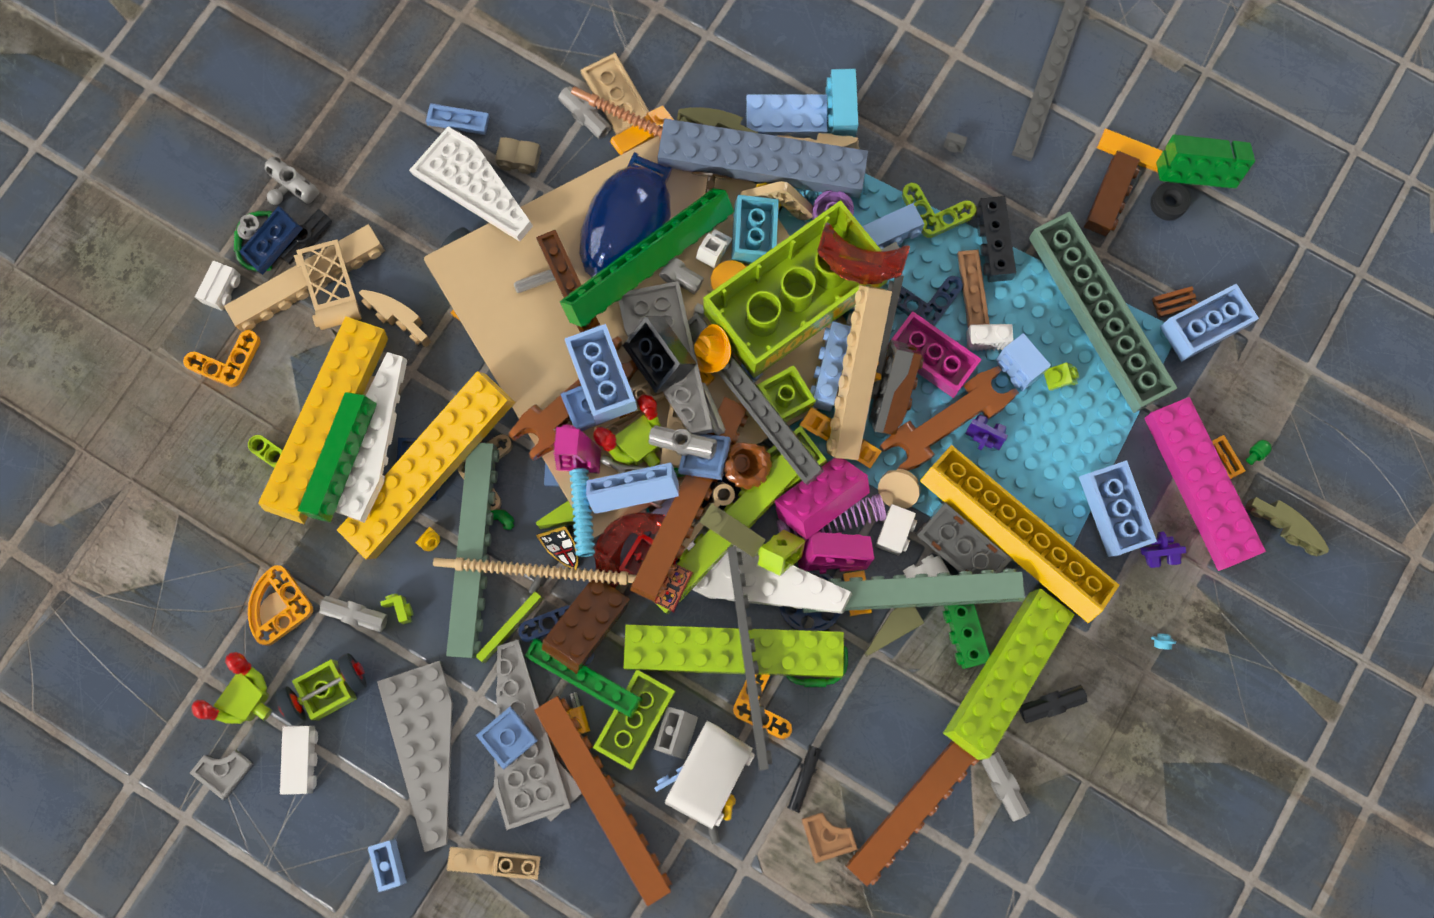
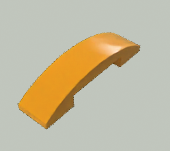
(820, 426)

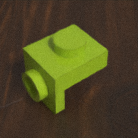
(1061, 376)
(403, 610)

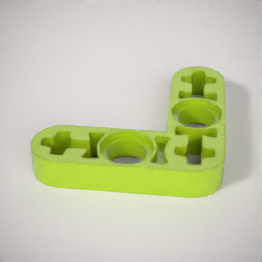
(937, 219)

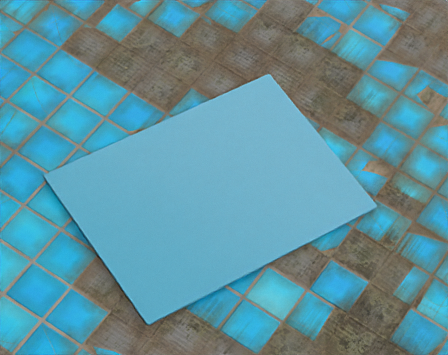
(1049, 432)

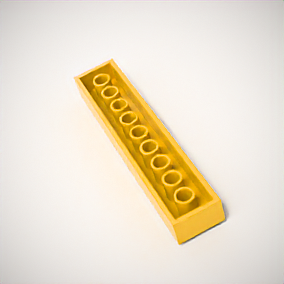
(344, 370)
(429, 464)
(1020, 534)

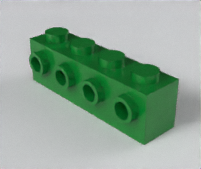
(966, 635)

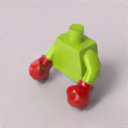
(632, 443)
(242, 697)

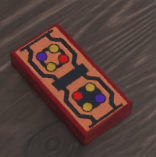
(674, 588)

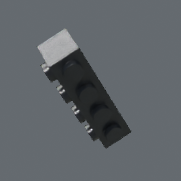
(996, 239)

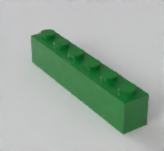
(337, 457)

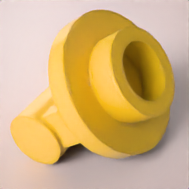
(428, 540)
(727, 809)

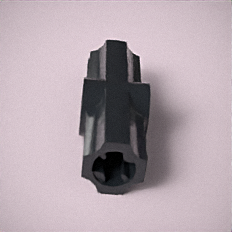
(313, 227)
(1053, 704)

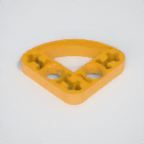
(290, 611)

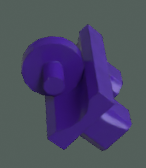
(985, 434)
(1162, 548)

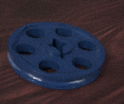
(819, 623)

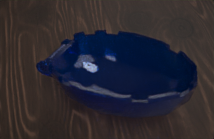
(624, 212)

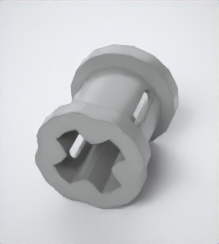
(244, 222)

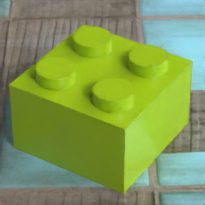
(788, 393)

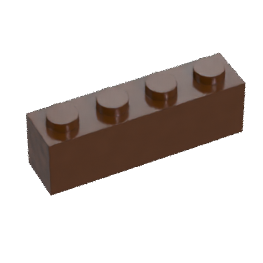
(1112, 193)

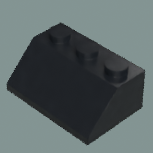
(658, 353)

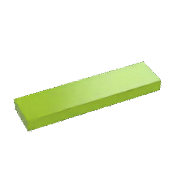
(509, 627)

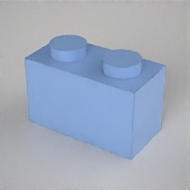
(387, 865)

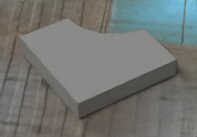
(222, 774)

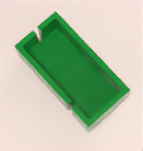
(1205, 161)

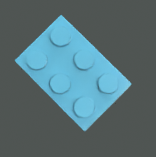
(842, 102)
(753, 227)

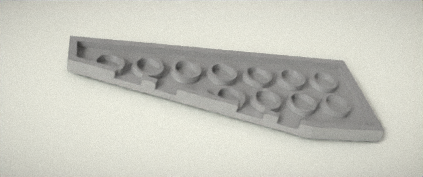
(517, 691)

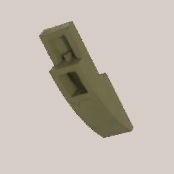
(712, 117)
(1295, 527)

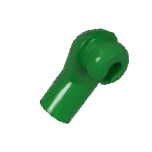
(504, 517)

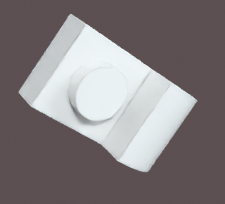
(713, 248)

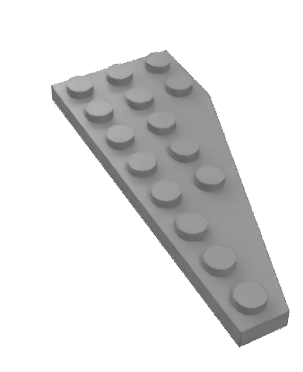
(666, 300)
(421, 727)

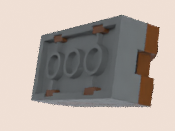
(895, 387)
(961, 542)

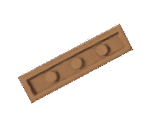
(973, 287)

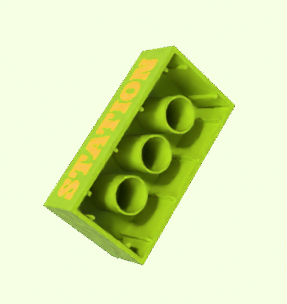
(787, 293)

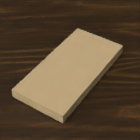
(612, 83)

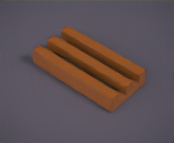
(1189, 290)

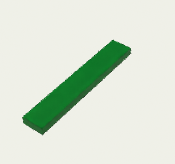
(587, 680)

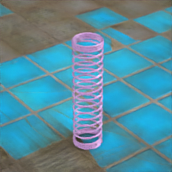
(878, 511)

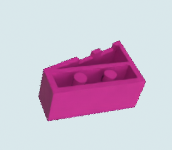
(575, 450)
(836, 551)

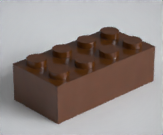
(585, 624)

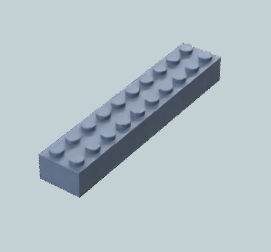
(762, 157)

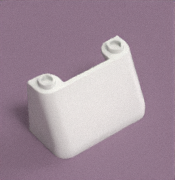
(709, 775)

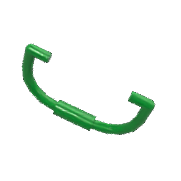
(238, 242)
(821, 682)

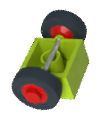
(322, 690)

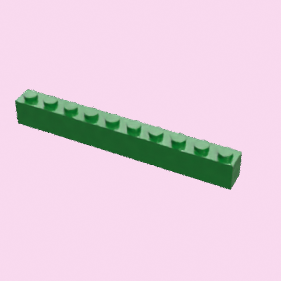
(646, 257)

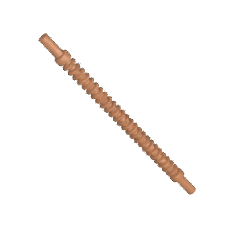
(594, 100)

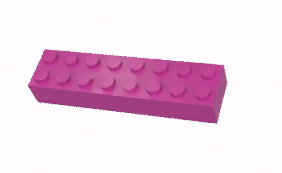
(1204, 484)

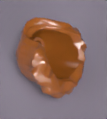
(747, 465)

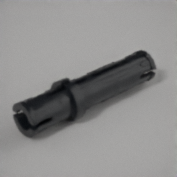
(808, 767)

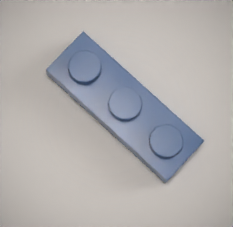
(457, 119)

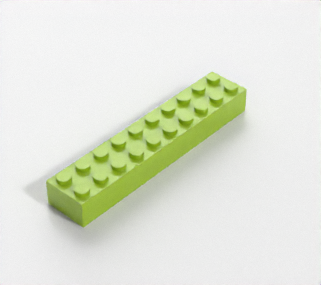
(721, 651)

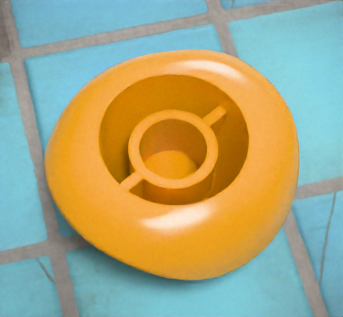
(712, 349)

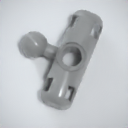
(282, 173)

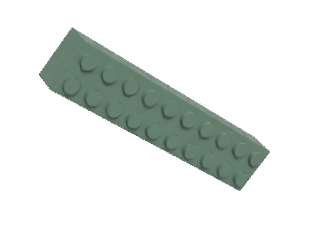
(1102, 312)

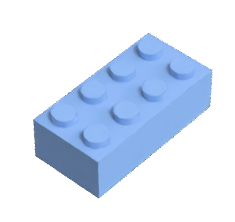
(787, 114)
(1208, 322)
(601, 374)
(1117, 509)

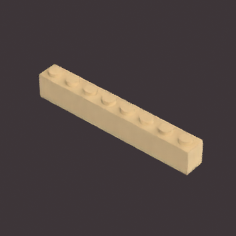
(291, 285)
(858, 372)

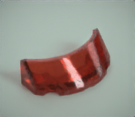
(860, 264)
(612, 540)

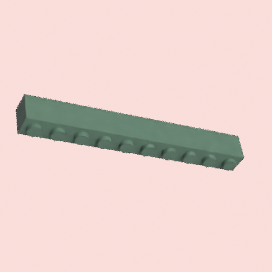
(472, 544)
(932, 591)

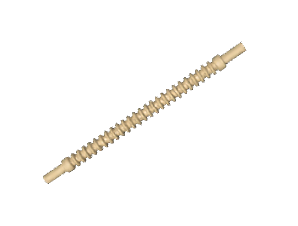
(460, 564)

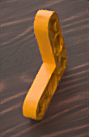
(226, 369)
(743, 698)

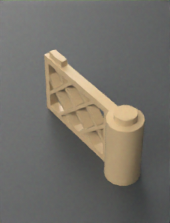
(332, 312)
(722, 495)

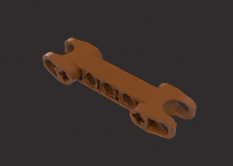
(980, 398)
(544, 422)

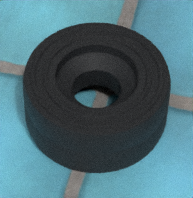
(1170, 212)

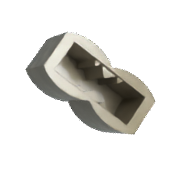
(518, 155)

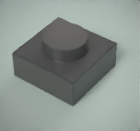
(955, 142)

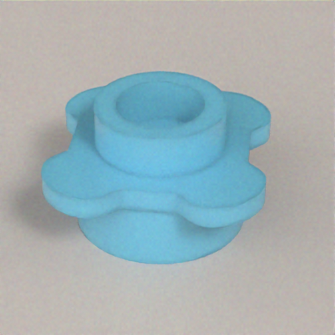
(1163, 641)

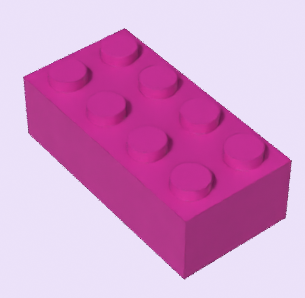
(945, 360)
(829, 495)

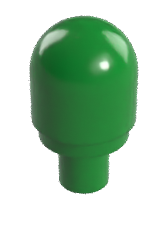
(1259, 451)

